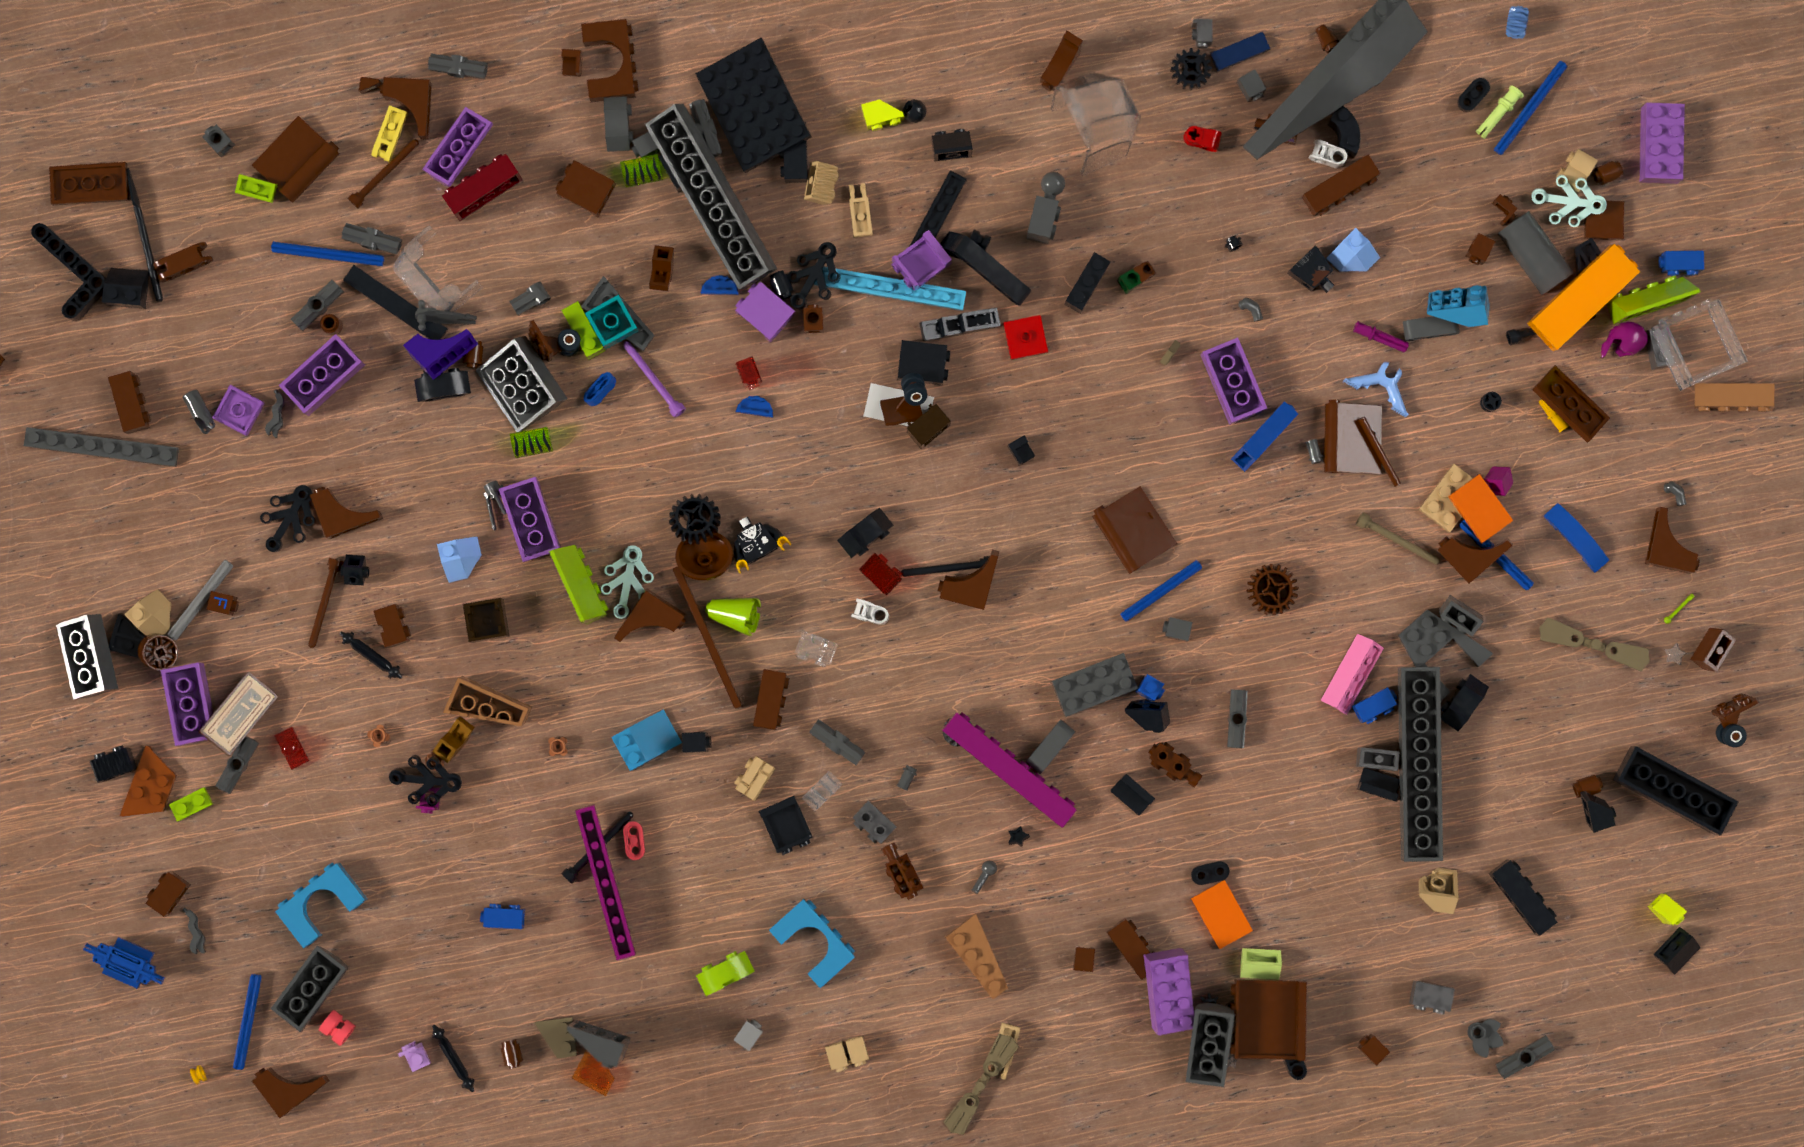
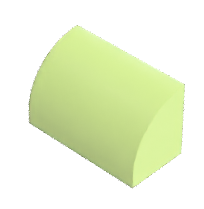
(1260, 964)

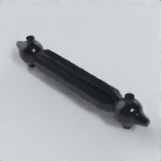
(370, 655)
(454, 1060)

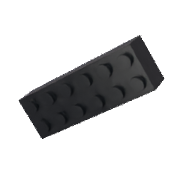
(1675, 790)

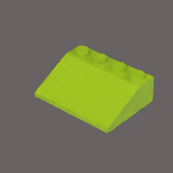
(1653, 298)
(579, 583)

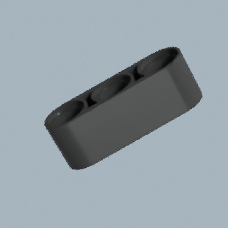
(1428, 328)
(1050, 746)

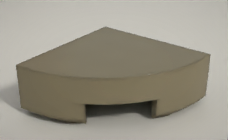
(1171, 351)

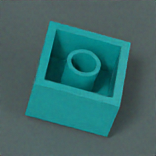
(611, 322)

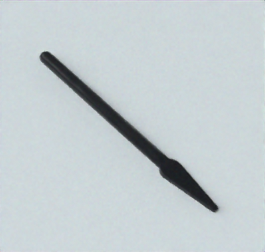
(144, 238)

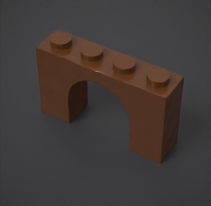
(615, 34)

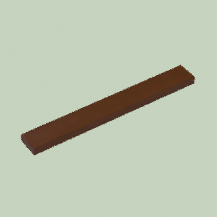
(707, 638)

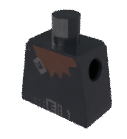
(1312, 271)

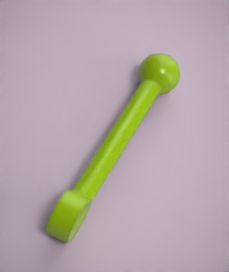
(1667, 620)

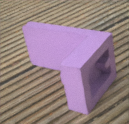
(415, 1055)

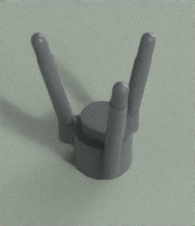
(492, 492)

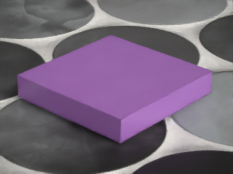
(238, 410)

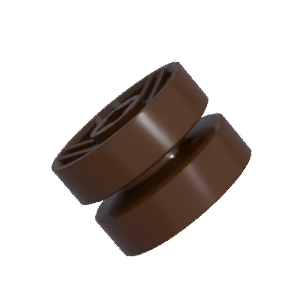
(159, 642)

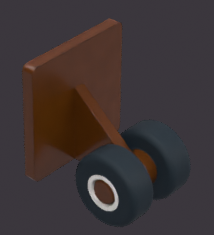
(566, 343)
(905, 408)
(1728, 713)

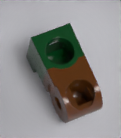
(1136, 277)

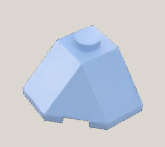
(1353, 253)
(459, 557)

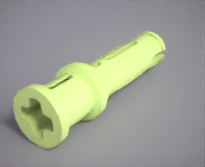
(1505, 105)

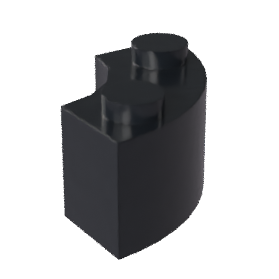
(1347, 130)
(446, 385)
(865, 533)
(1464, 702)

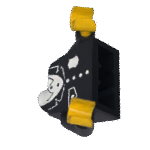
(756, 542)

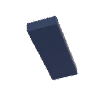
(1240, 51)

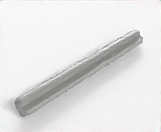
(199, 601)

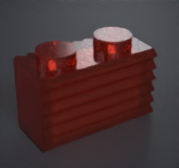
(749, 373)
(881, 574)

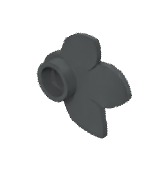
(1487, 1037)

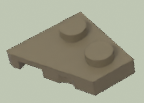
(557, 1036)

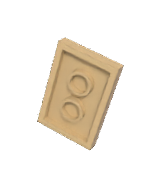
(1438, 505)

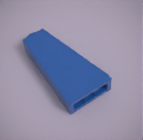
(1264, 436)

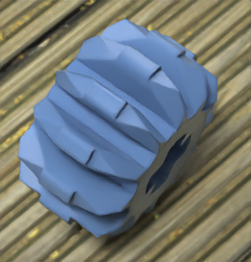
(1517, 22)

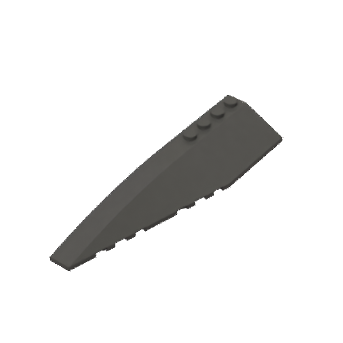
(1347, 71)

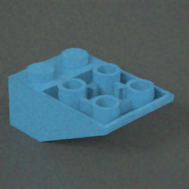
(1460, 305)

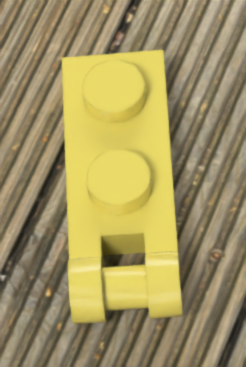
(389, 133)

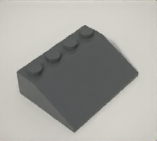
(521, 383)
(600, 1043)

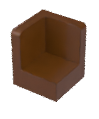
(571, 62)
(1084, 959)

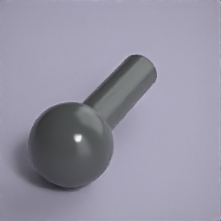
(988, 868)

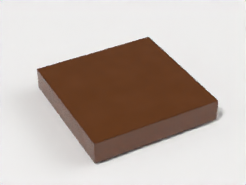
(1606, 225)

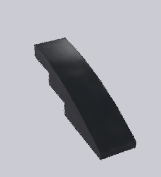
(960, 324)

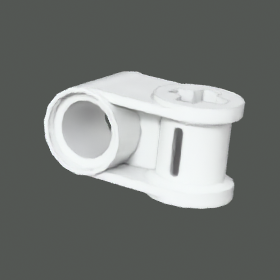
(1327, 153)
(868, 612)

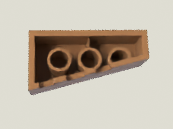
(1734, 397)
(485, 703)
(975, 951)

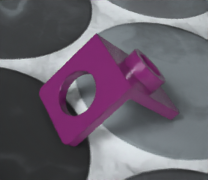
(425, 808)

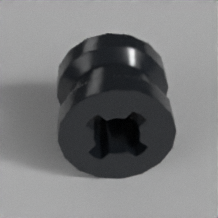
(1494, 400)

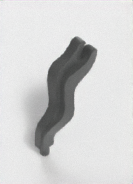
(277, 421)
(198, 937)

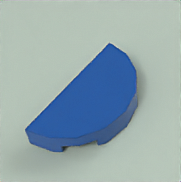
(719, 286)
(755, 406)

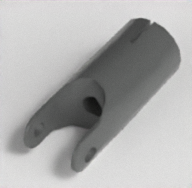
(199, 411)

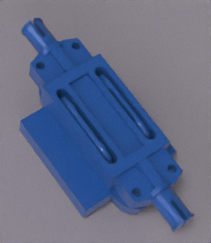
(125, 962)

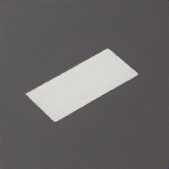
(879, 393)

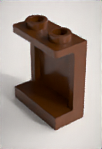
(585, 188)

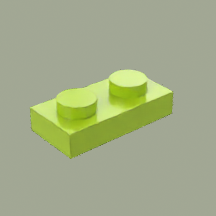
(256, 188)
(191, 804)

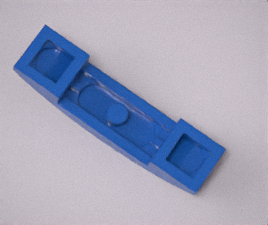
(1577, 537)

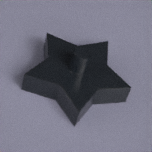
(1018, 837)

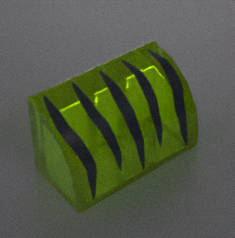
(641, 170)
(531, 442)

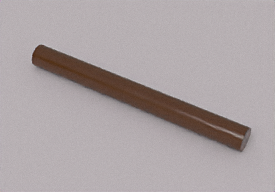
(1379, 451)

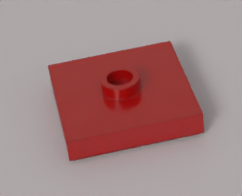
(1025, 337)

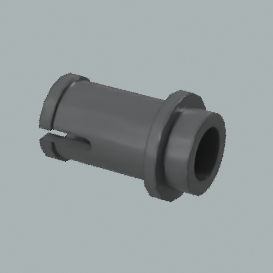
(1314, 451)
(907, 777)

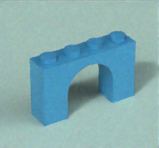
(294, 911)
(805, 916)

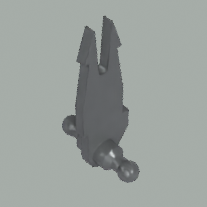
(438, 316)

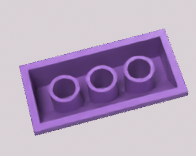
(457, 147)

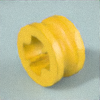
(198, 1074)

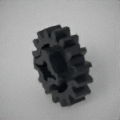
(1196, 74)

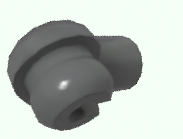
(1252, 306)
(1677, 490)

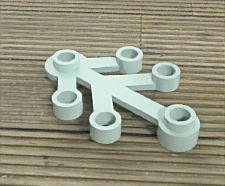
(1572, 201)
(627, 578)

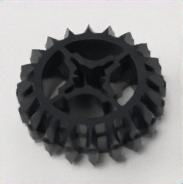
(706, 527)

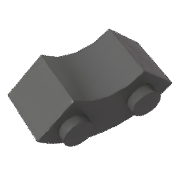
(617, 124)

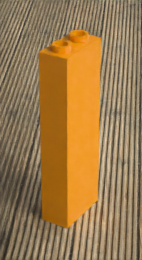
(1584, 297)

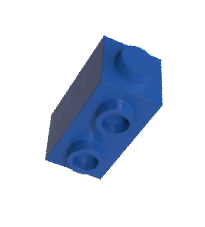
(1681, 262)
(1150, 688)
(1379, 702)
(499, 917)

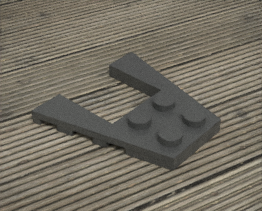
(1430, 634)

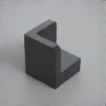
(1021, 450)

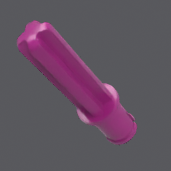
(1379, 336)

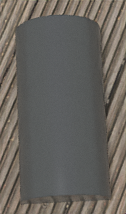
(1535, 253)
(309, 988)
(1210, 1044)

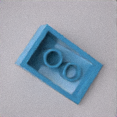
(646, 740)

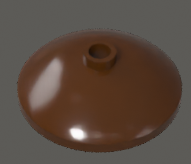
(715, 551)

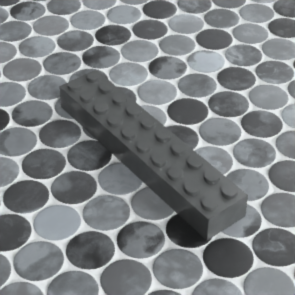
(711, 196)
(1420, 764)

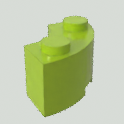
(729, 971)

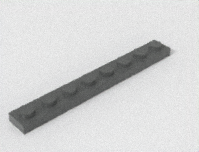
(101, 447)

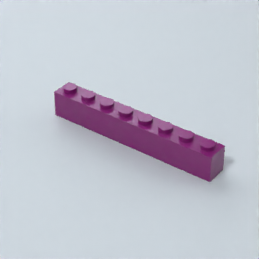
(1008, 769)
(605, 882)

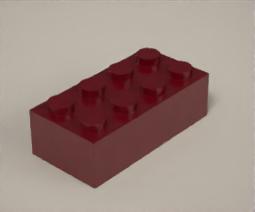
(482, 187)

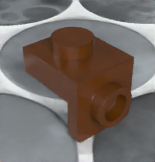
(1505, 205)

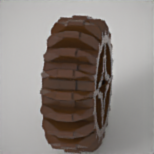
(1269, 581)

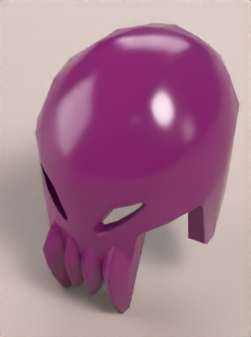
(1629, 339)

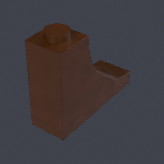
(1062, 61)
(414, 95)
(335, 517)
(1665, 550)
(1471, 560)
(971, 588)
(651, 611)
(282, 1093)

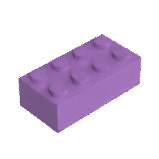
(1662, 143)
(321, 375)
(1233, 381)
(529, 519)
(187, 701)
(1169, 991)

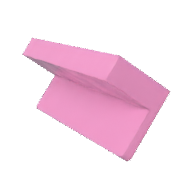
(1352, 673)

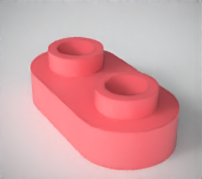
(634, 840)

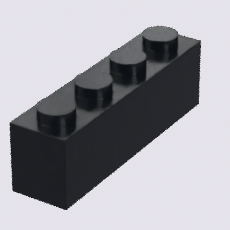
(1523, 897)

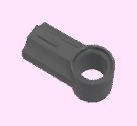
(534, 296)

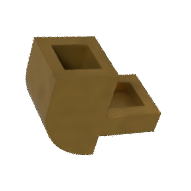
(454, 739)

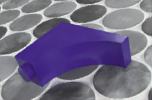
(439, 355)

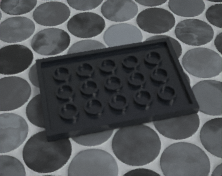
(753, 105)

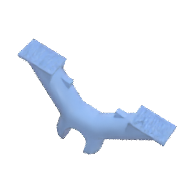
(1389, 383)

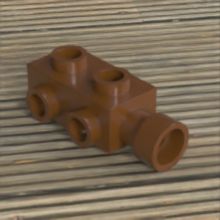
(1170, 761)
(903, 873)

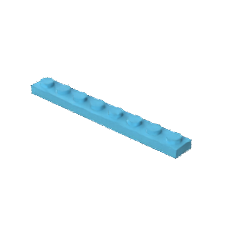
(896, 289)

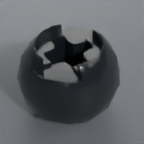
(914, 111)

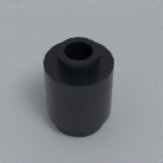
(781, 285)

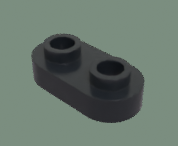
(1473, 95)
(1210, 872)

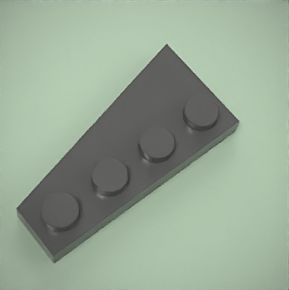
(604, 292)

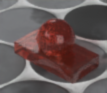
(292, 748)

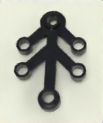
(815, 272)
(289, 515)
(427, 779)

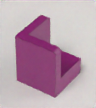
(1499, 480)

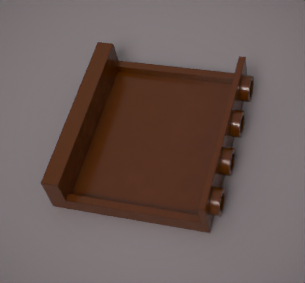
(1269, 1019)

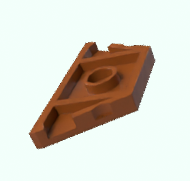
(150, 786)

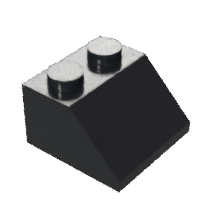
(951, 145)
(126, 288)

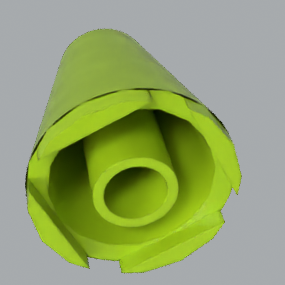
(735, 613)

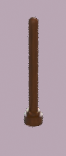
(357, 198)
(334, 567)

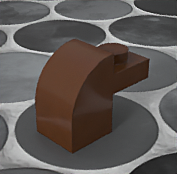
(662, 268)

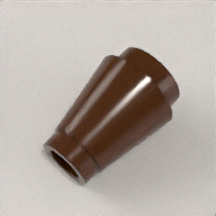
(1326, 38)

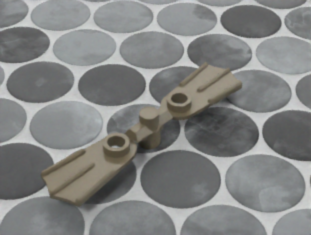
(1629, 655)
(999, 1055)

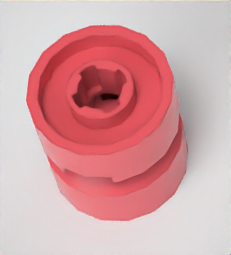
(337, 1027)

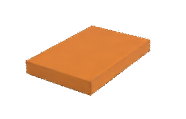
(1480, 508)
(1221, 914)

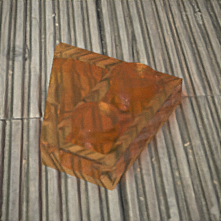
(593, 1074)

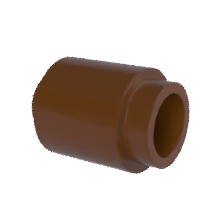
(1607, 172)
(327, 320)
(474, 357)
(1588, 784)
(511, 1053)

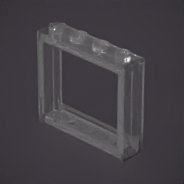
(1673, 355)

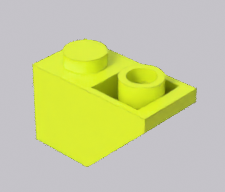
(880, 114)
(1667, 910)

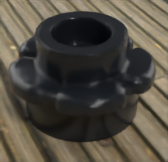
(1233, 243)

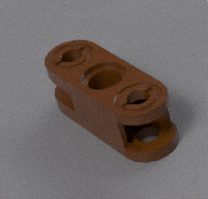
(182, 262)

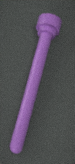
(675, 407)

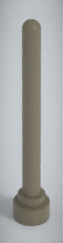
(1365, 521)

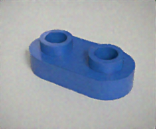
(599, 389)

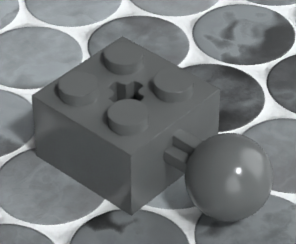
(1046, 209)

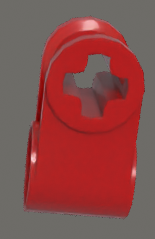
(1205, 138)

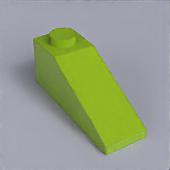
(579, 322)

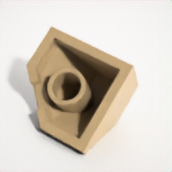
(151, 614)
(1440, 890)

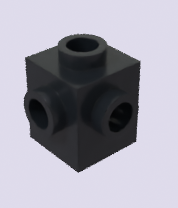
(354, 570)

